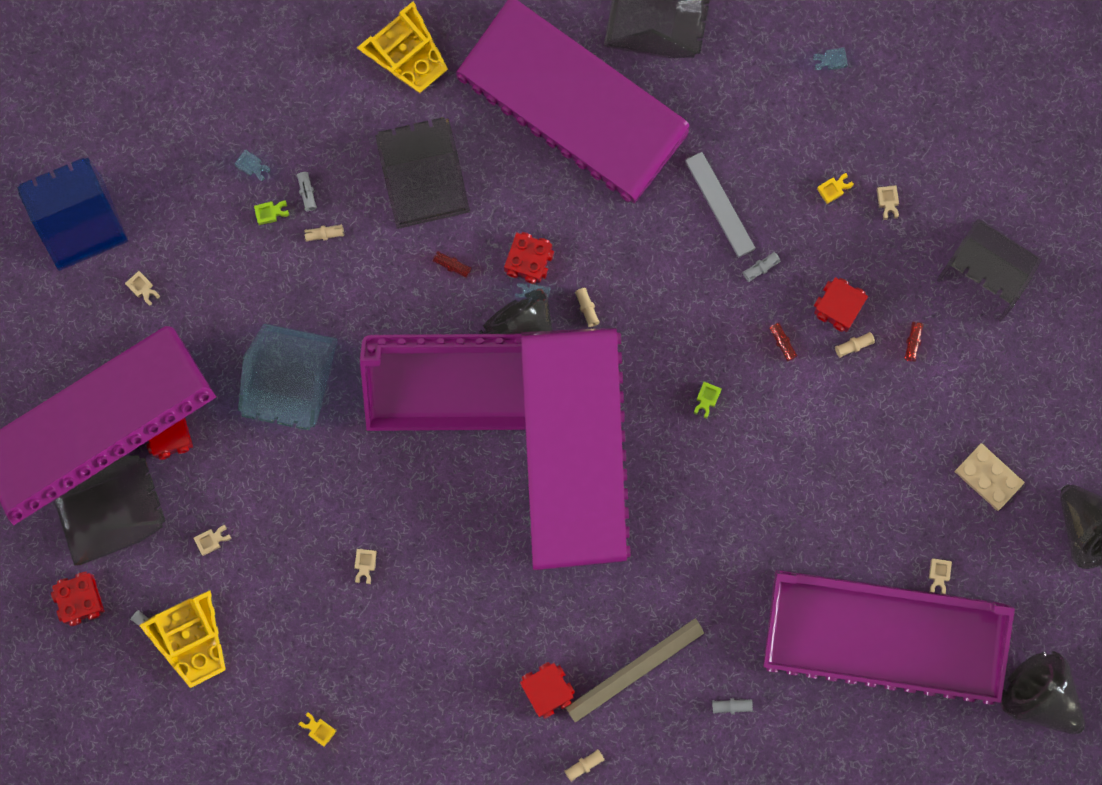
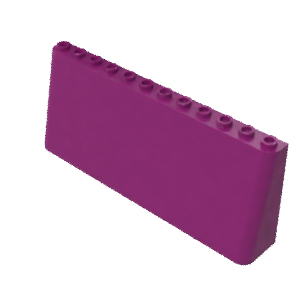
(573, 100)
(443, 382)
(98, 421)
(575, 447)
(888, 637)

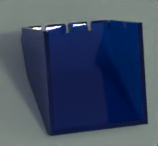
(73, 213)

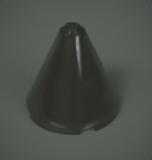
(522, 316)
(1083, 525)
(1044, 694)

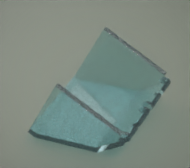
(286, 376)

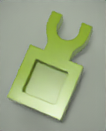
(267, 212)
(708, 397)

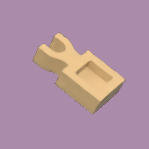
(888, 199)
(141, 286)
(210, 541)
(365, 562)
(940, 572)

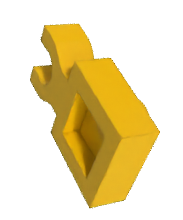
(833, 189)
(319, 731)

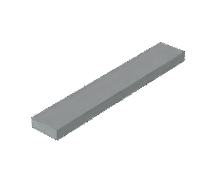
(720, 204)

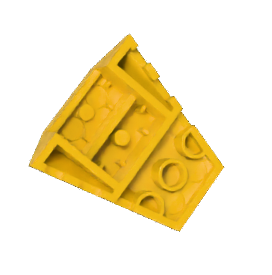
(406, 50)
(188, 638)

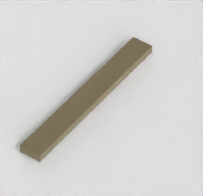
(635, 670)

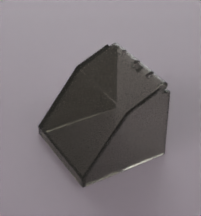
(657, 27)
(422, 172)
(997, 260)
(110, 510)

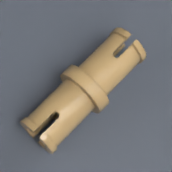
(324, 233)
(587, 307)
(854, 344)
(584, 765)

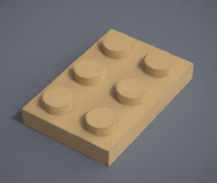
(989, 477)

